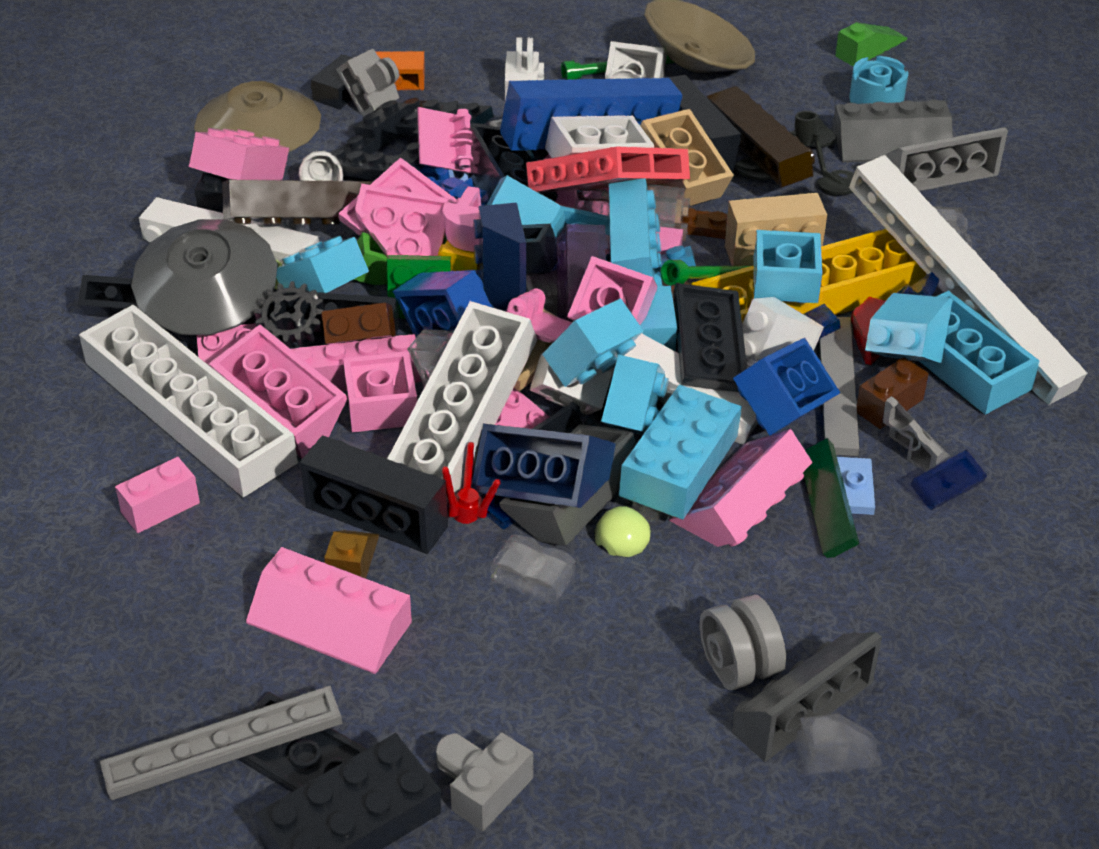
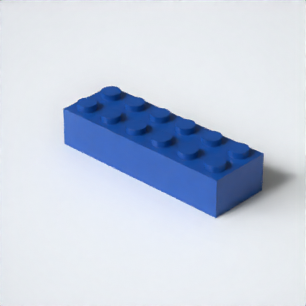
(534, 102)

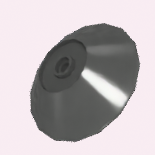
(204, 276)

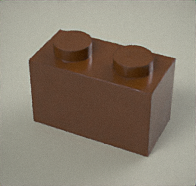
(358, 323)
(901, 381)

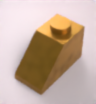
(351, 551)

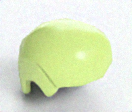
(622, 532)

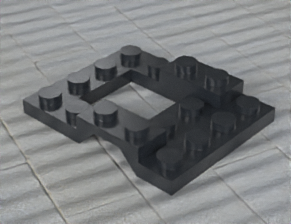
(388, 123)

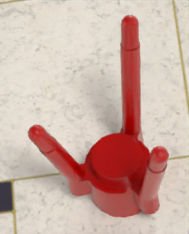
(467, 503)

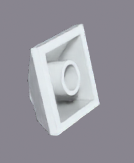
(641, 59)

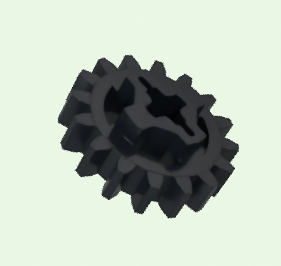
(290, 313)

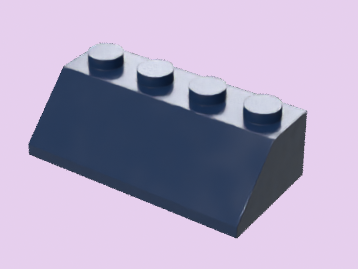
(500, 253)
(542, 464)

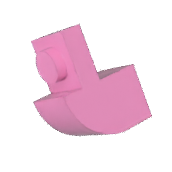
(459, 219)

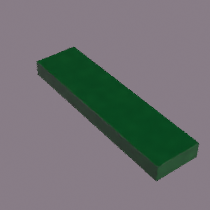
(829, 500)

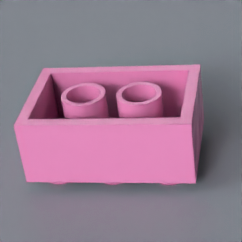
(238, 155)

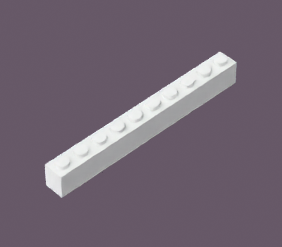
(962, 272)

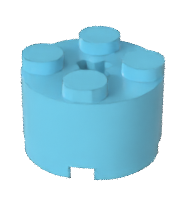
(878, 81)

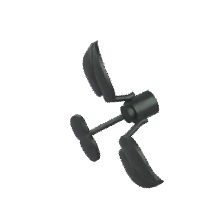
(813, 133)

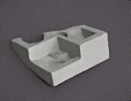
(922, 448)

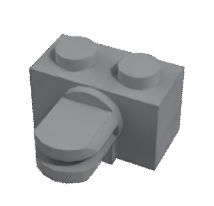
(370, 81)
(484, 778)

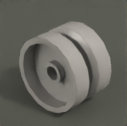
(742, 641)

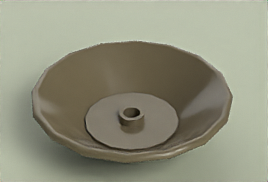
(698, 37)
(263, 110)

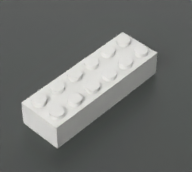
(465, 391)

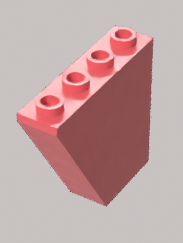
(606, 166)

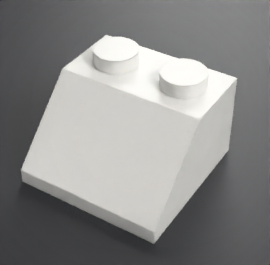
(775, 325)

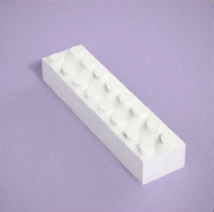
(189, 400)

